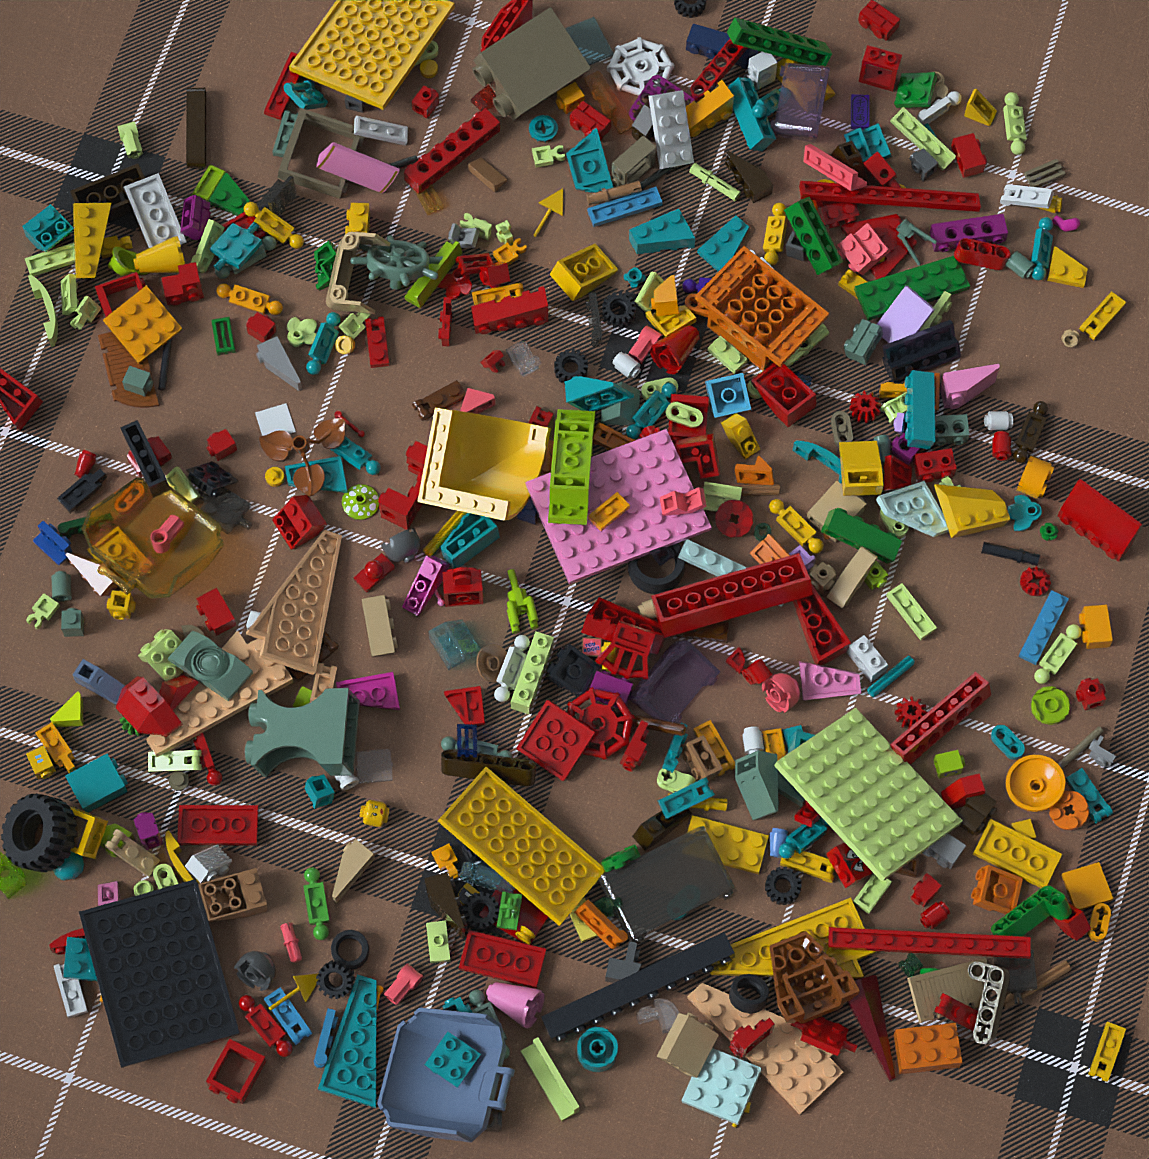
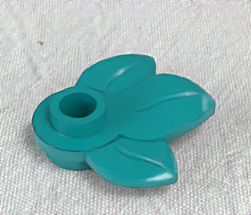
(1020, 512)

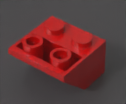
(299, 521)

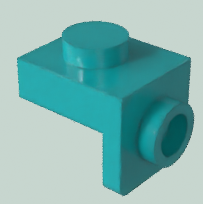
(456, 1003)

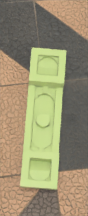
(52, 326)

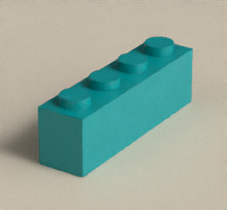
(755, 130)
(920, 409)

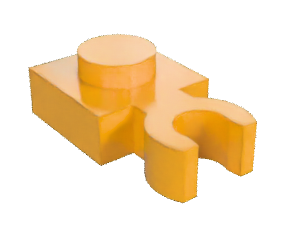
(509, 253)

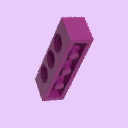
(976, 226)

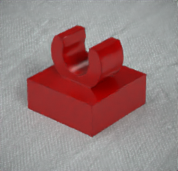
(491, 360)

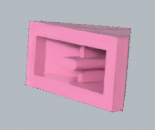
(108, 893)

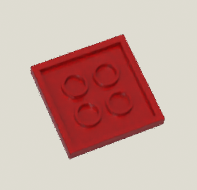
(556, 740)

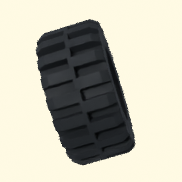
(21, 828)

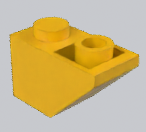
(741, 435)

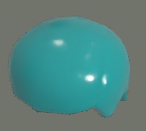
(71, 867)

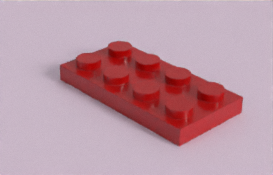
(218, 825)
(502, 959)

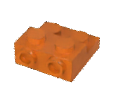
(996, 889)

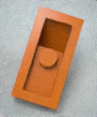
(759, 473)

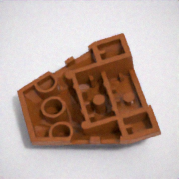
(808, 979)

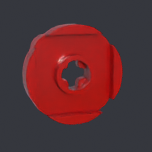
(723, 516)

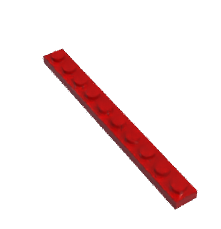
(891, 196)
(929, 942)

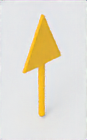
(553, 203)
(305, 985)

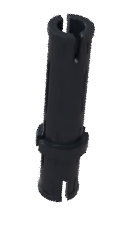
(1010, 553)

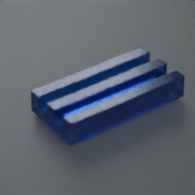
(466, 750)

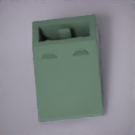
(758, 783)

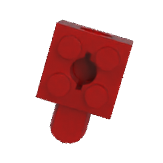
(462, 587)

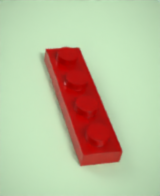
(279, 99)

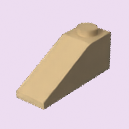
(353, 863)

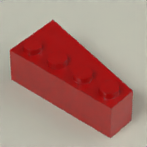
(604, 617)

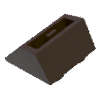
(442, 900)

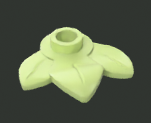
(301, 331)

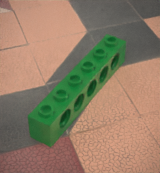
(779, 42)

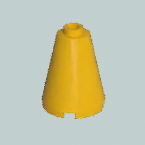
(160, 258)

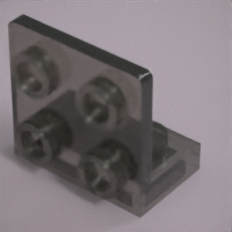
(278, 196)

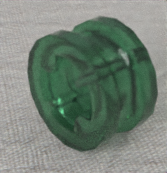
(762, 526)

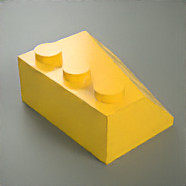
(971, 509)

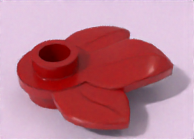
(455, 285)

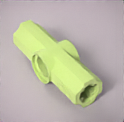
(813, 340)

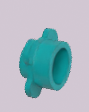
(637, 273)

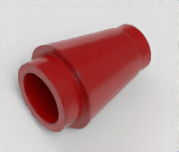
(85, 463)

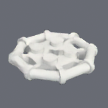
(630, 65)

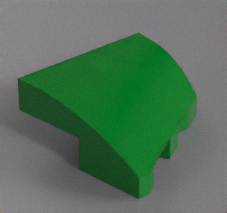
(325, 260)

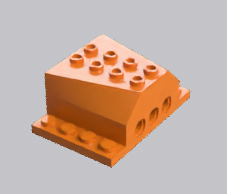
(759, 310)

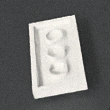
(671, 129)
(153, 210)

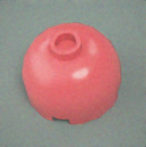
(781, 692)

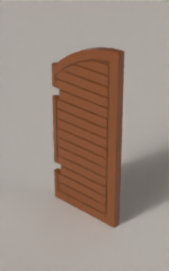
(117, 363)

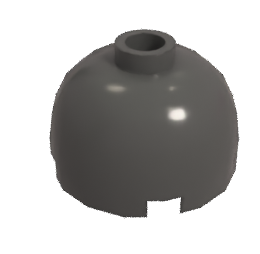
(402, 546)
(256, 969)

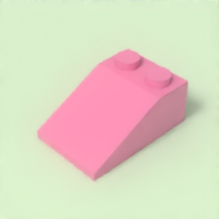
(963, 385)

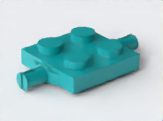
(236, 246)

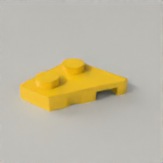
(1066, 269)

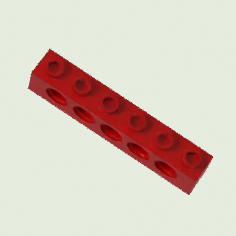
(449, 159)
(942, 718)

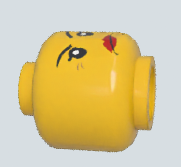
(374, 813)

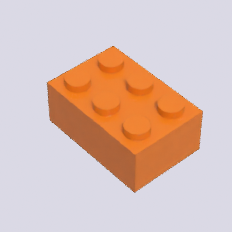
(927, 1048)

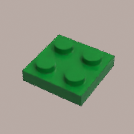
(915, 90)

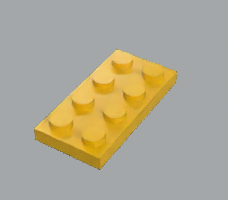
(735, 845)
(1017, 854)

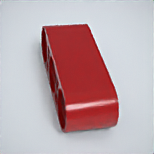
(981, 254)

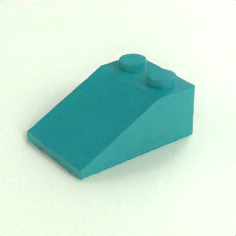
(594, 394)

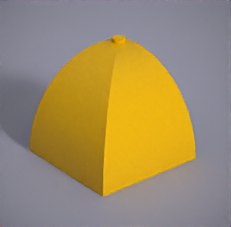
(481, 463)

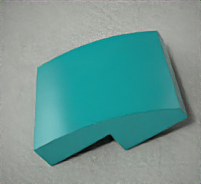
(869, 142)

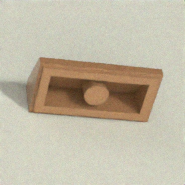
(487, 174)

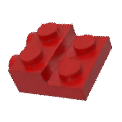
(835, 212)
(635, 751)
(747, 1039)

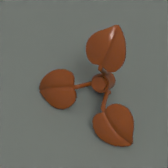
(279, 443)

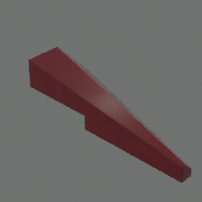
(870, 1016)

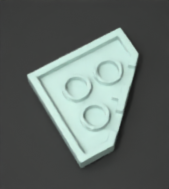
(914, 508)

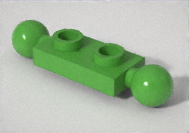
(316, 903)

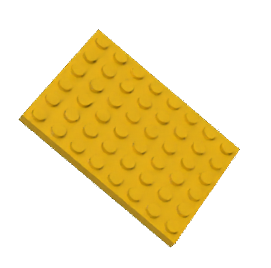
(370, 45)

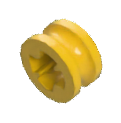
(525, 935)

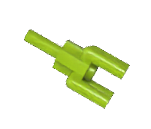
(519, 604)

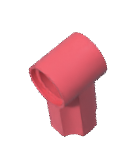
(643, 346)
(166, 532)
(407, 979)

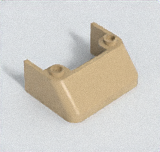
(342, 272)

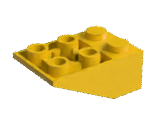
(861, 468)

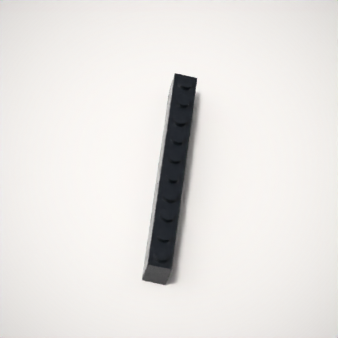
(637, 987)

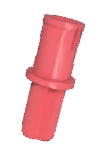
(291, 942)

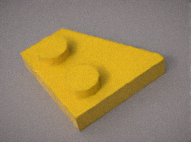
(671, 323)

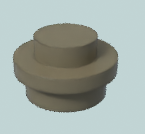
(178, 781)

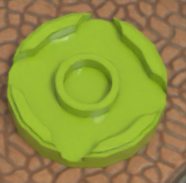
(1050, 705)

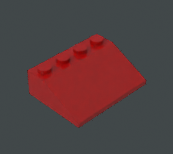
(1099, 520)

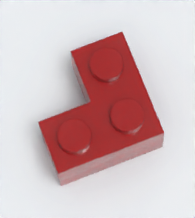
(183, 286)
(703, 451)

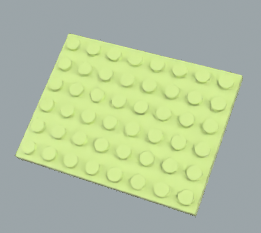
(868, 794)

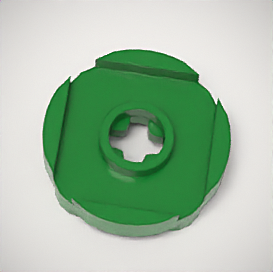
(618, 858)

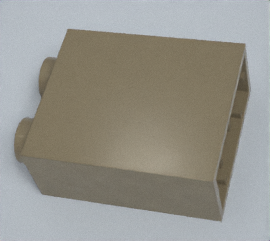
(530, 65)

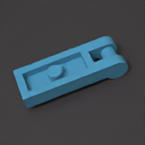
(288, 1016)
(325, 1040)

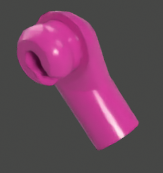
(1066, 225)

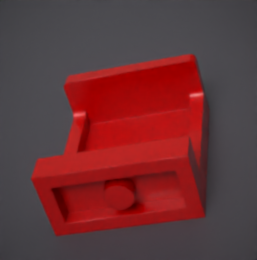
(679, 431)

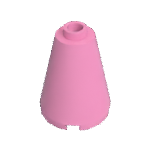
(517, 1002)

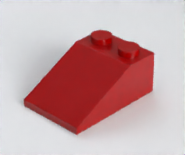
(784, 393)

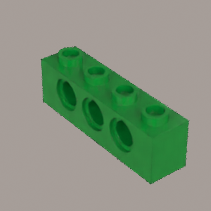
(813, 235)

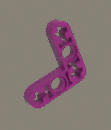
(649, 89)

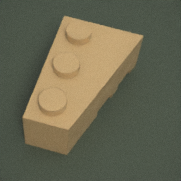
(379, 625)

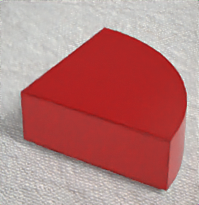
(736, 660)

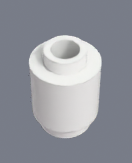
(626, 365)
(998, 420)
(752, 740)

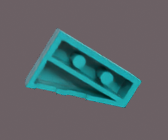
(662, 233)
(469, 539)

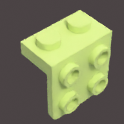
(158, 652)

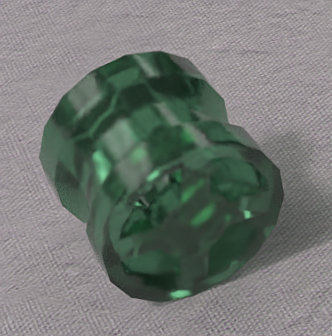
(910, 965)

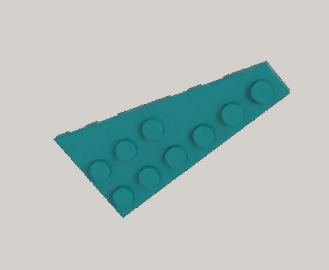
(352, 1060)

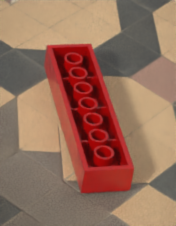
(732, 595)

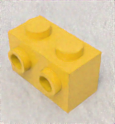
(358, 218)

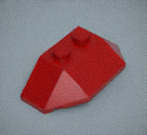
(508, 19)
(146, 709)

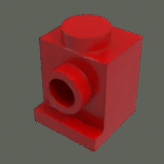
(925, 890)

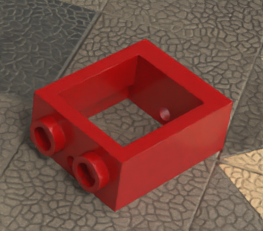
(877, 76)
(115, 286)
(246, 1053)

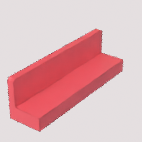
(832, 168)

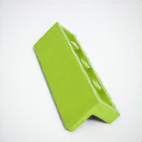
(425, 286)

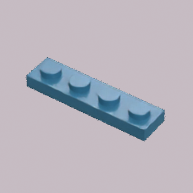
(624, 206)
(1043, 627)

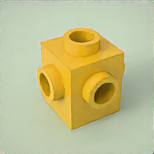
(116, 602)

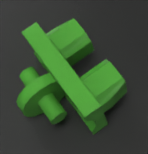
(509, 911)

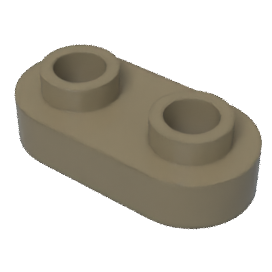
(843, 430)

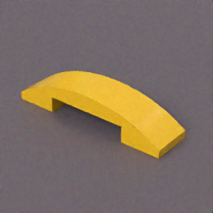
(174, 849)

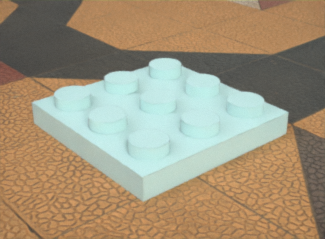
(722, 1086)

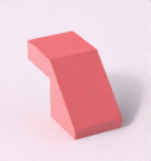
(680, 503)

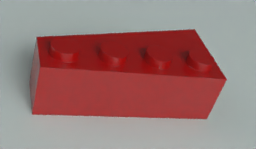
(511, 312)
(820, 629)

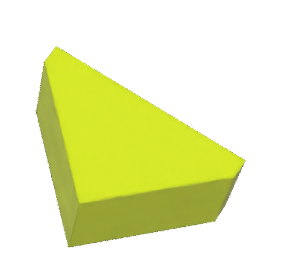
(70, 713)

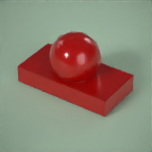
(374, 572)

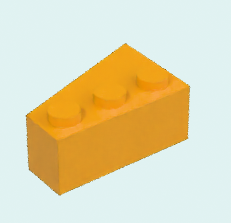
(710, 109)

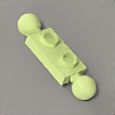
(1014, 123)
(1057, 654)

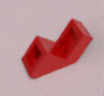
(963, 788)

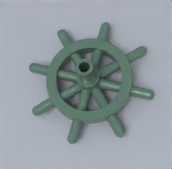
(397, 261)

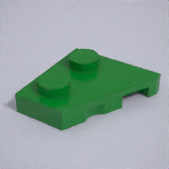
(229, 196)

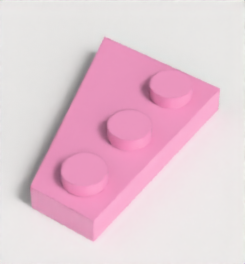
(827, 682)

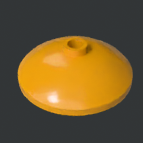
(1034, 771)

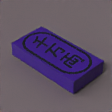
(859, 111)

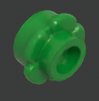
(1049, 536)

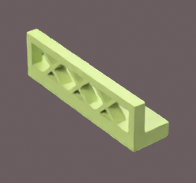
(550, 1080)

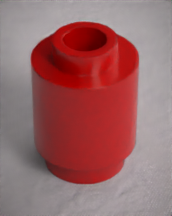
(1001, 445)
(934, 915)

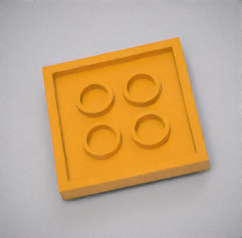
(142, 324)

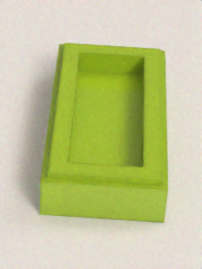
(208, 182)

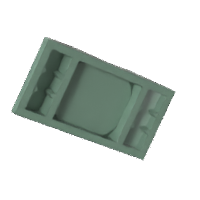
(210, 665)

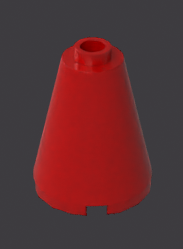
(675, 349)

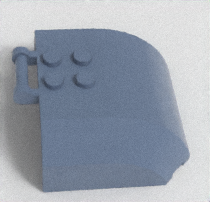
(426, 1102)

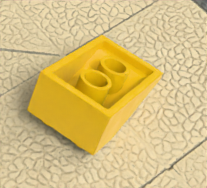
(582, 271)

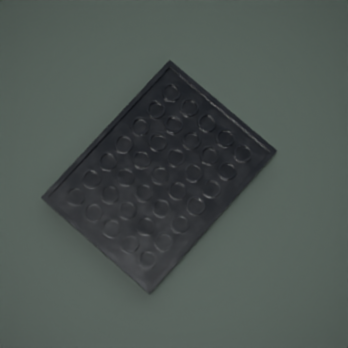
(158, 973)

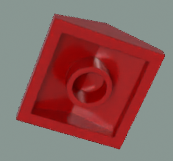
(177, 689)

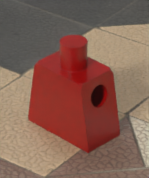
(876, 167)

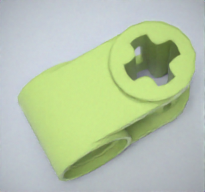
(894, 406)
(676, 780)

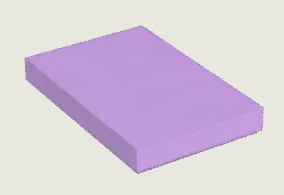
(905, 315)

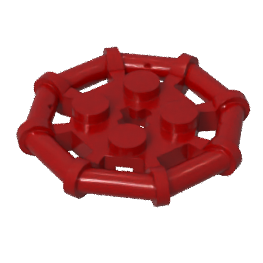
(609, 720)

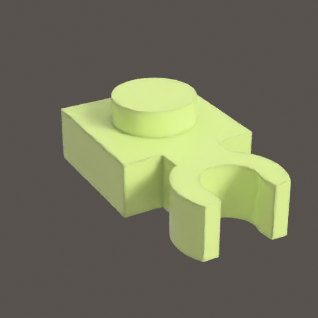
(544, 155)
(43, 608)

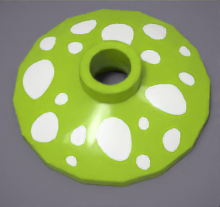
(364, 509)

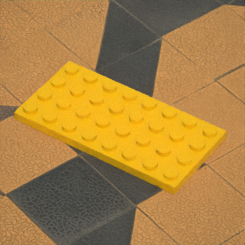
(522, 845)

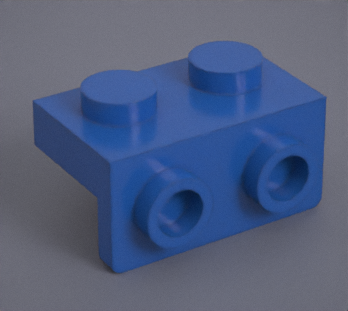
(52, 543)

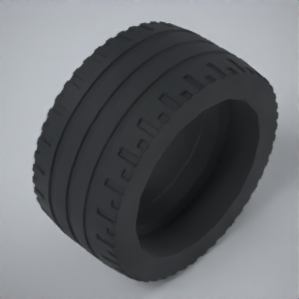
(659, 585)

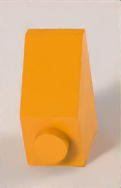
(665, 298)

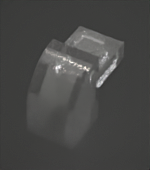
(523, 358)
(664, 1011)

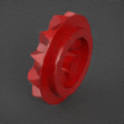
(1031, 588)

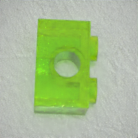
(14, 881)

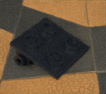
(210, 478)

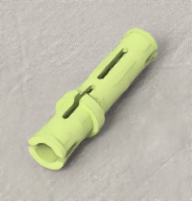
(709, 178)

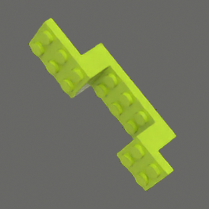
(571, 467)

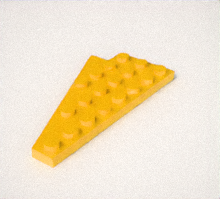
(753, 953)

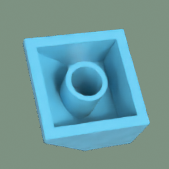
(728, 395)

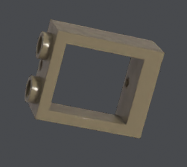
(634, 162)

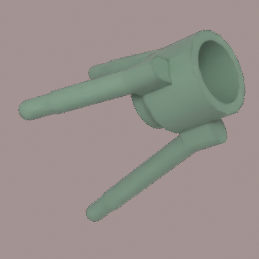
(907, 229)

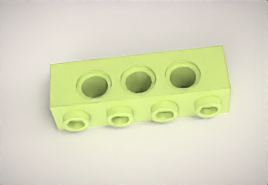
(532, 672)

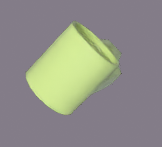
(129, 136)

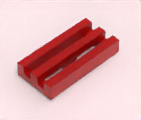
(473, 268)

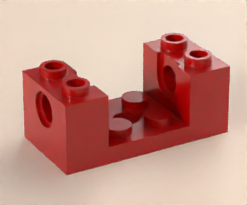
(398, 507)

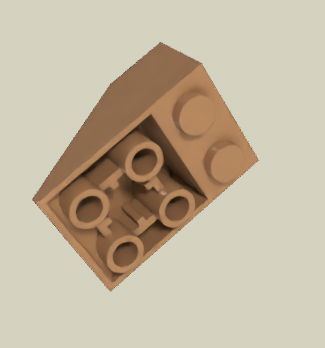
(233, 896)

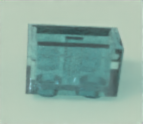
(453, 642)

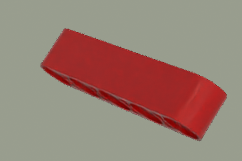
(716, 71)

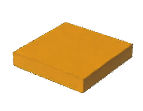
(1087, 886)

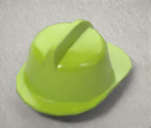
(123, 262)

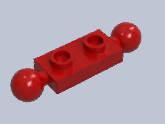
(213, 777)
(265, 1025)

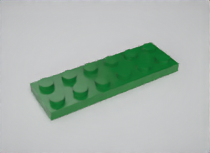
(926, 280)

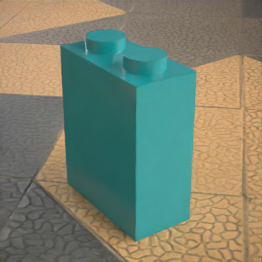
(97, 783)

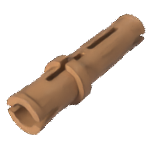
(612, 193)

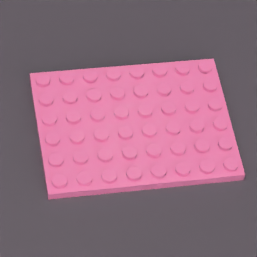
(641, 475)

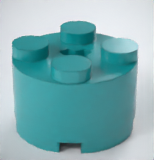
(586, 1049)

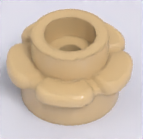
(1068, 341)

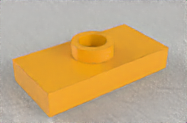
(774, 742)

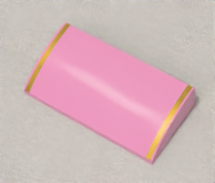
(357, 167)

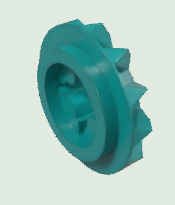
(549, 124)

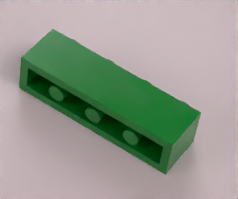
(857, 533)

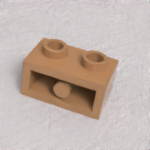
(701, 759)

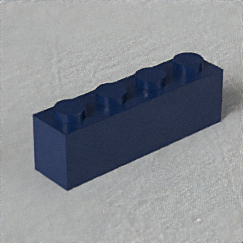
(710, 41)

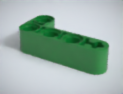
(1033, 911)

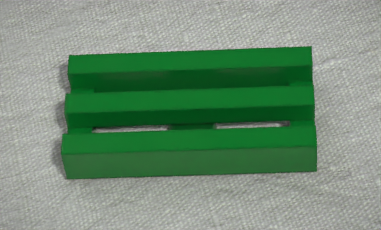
(226, 349)

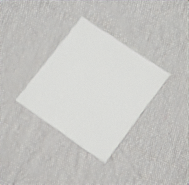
(275, 419)

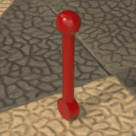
(361, 433)

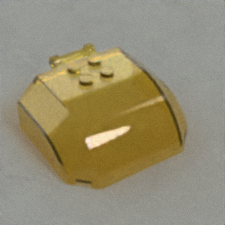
(121, 538)

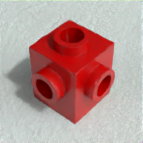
(1091, 693)

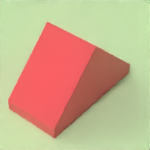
(477, 401)

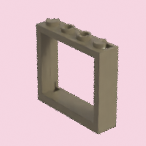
(325, 123)

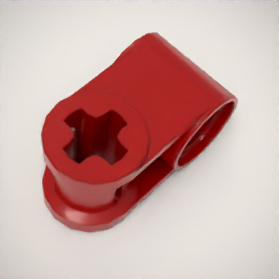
(756, 672)

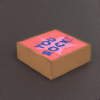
(591, 647)

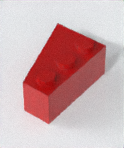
(17, 400)

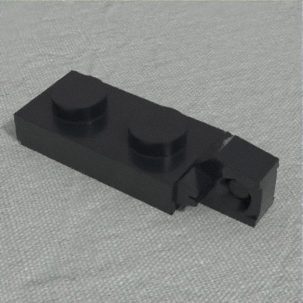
(81, 490)

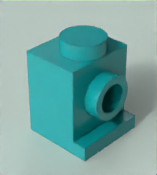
(319, 791)

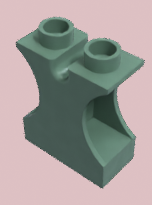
(315, 731)

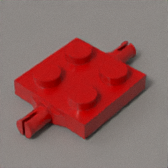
(825, 1035)

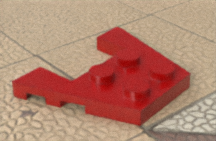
(886, 229)

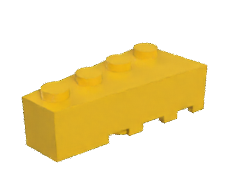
(89, 232)

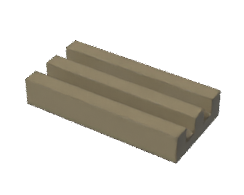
(1056, 167)

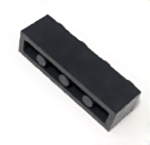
(145, 458)

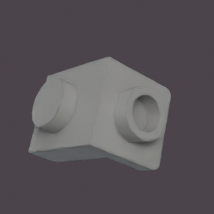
(465, 236)
(1100, 755)

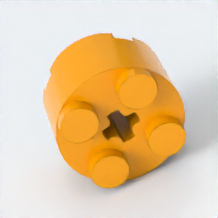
(1034, 477)

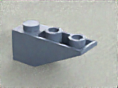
(98, 681)

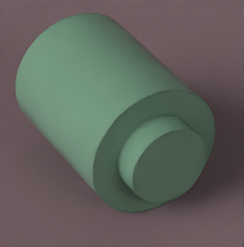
(1020, 265)
(61, 586)

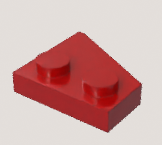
(446, 319)
(896, 473)
(468, 704)

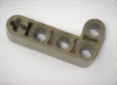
(986, 1003)

